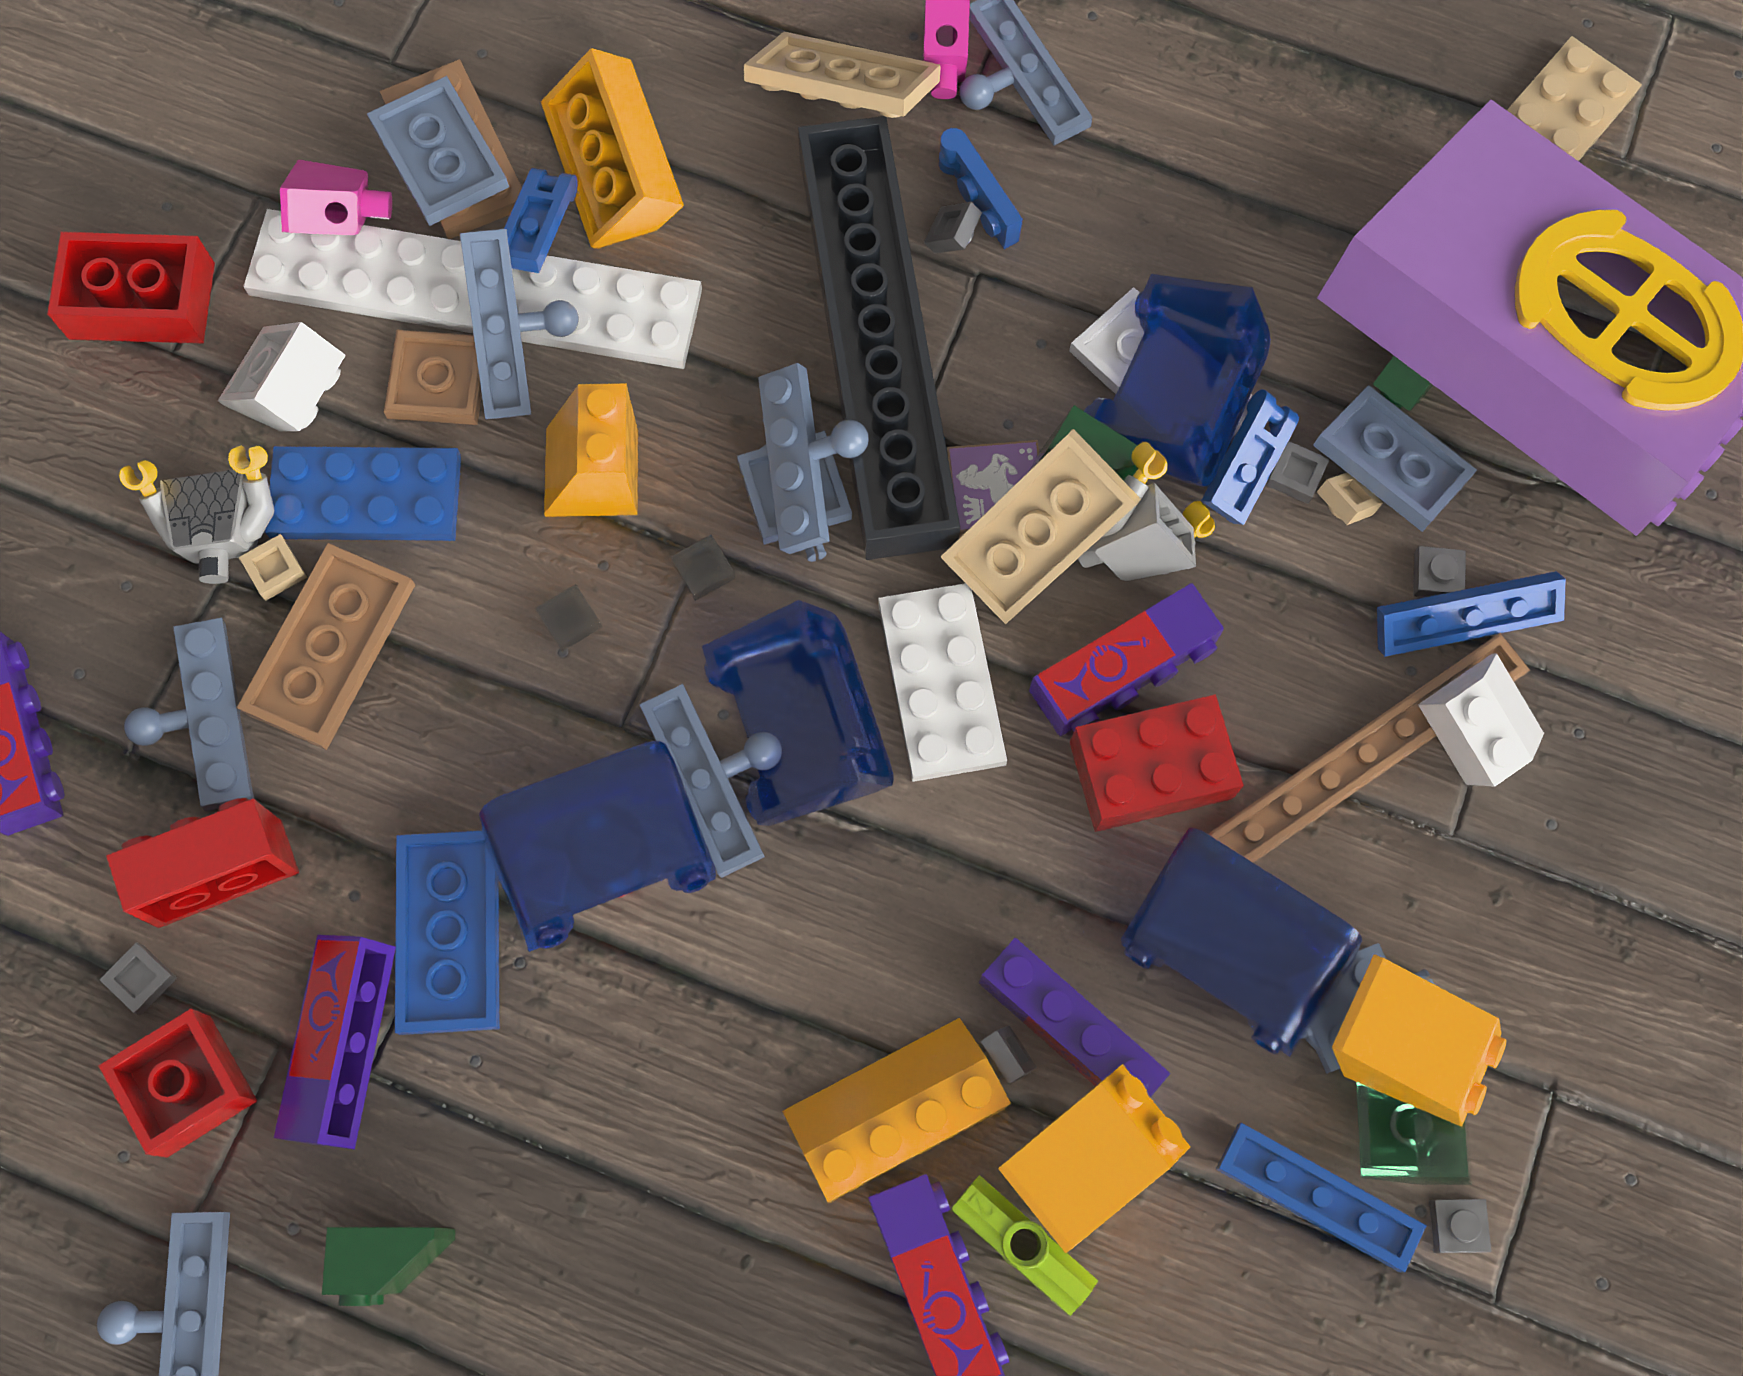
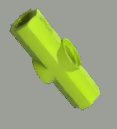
(1049, 1269)

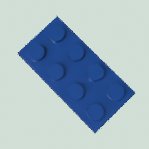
(364, 493)
(446, 934)

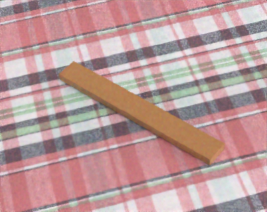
(1348, 764)

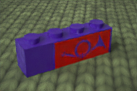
(1126, 660)
(27, 784)
(1066, 1019)
(335, 1041)
(934, 1281)

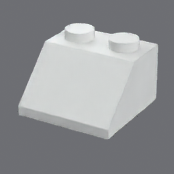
(283, 377)
(1484, 723)

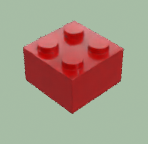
(177, 1083)

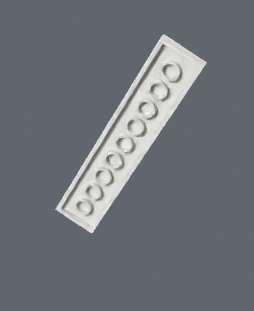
(425, 284)

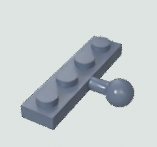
(1027, 67)
(499, 324)
(796, 456)
(209, 714)
(706, 778)
(192, 1299)

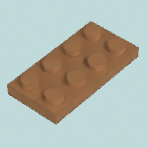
(495, 206)
(326, 646)

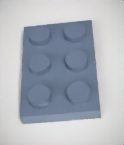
(438, 150)
(1394, 458)

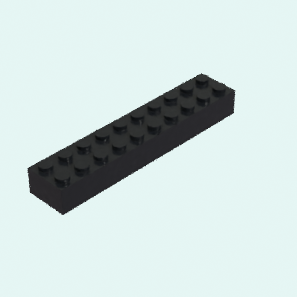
(878, 337)

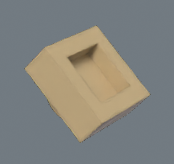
(1349, 498)
(273, 567)

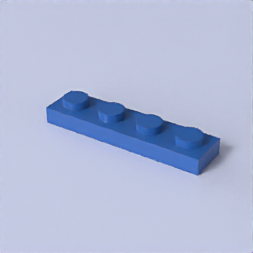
(1470, 613)
(1321, 1197)

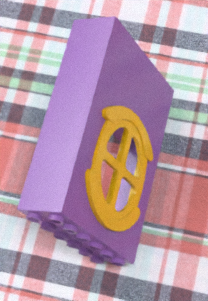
(1469, 298)

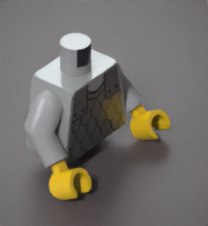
(210, 513)
(1154, 533)

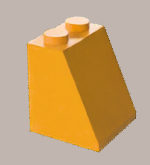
(592, 454)
(1418, 1042)
(1095, 1158)

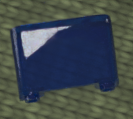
(1189, 373)
(803, 686)
(594, 839)
(1243, 939)

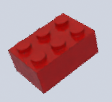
(131, 287)
(1155, 763)
(201, 862)

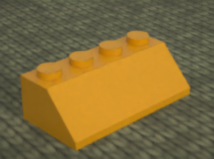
(612, 149)
(896, 1109)

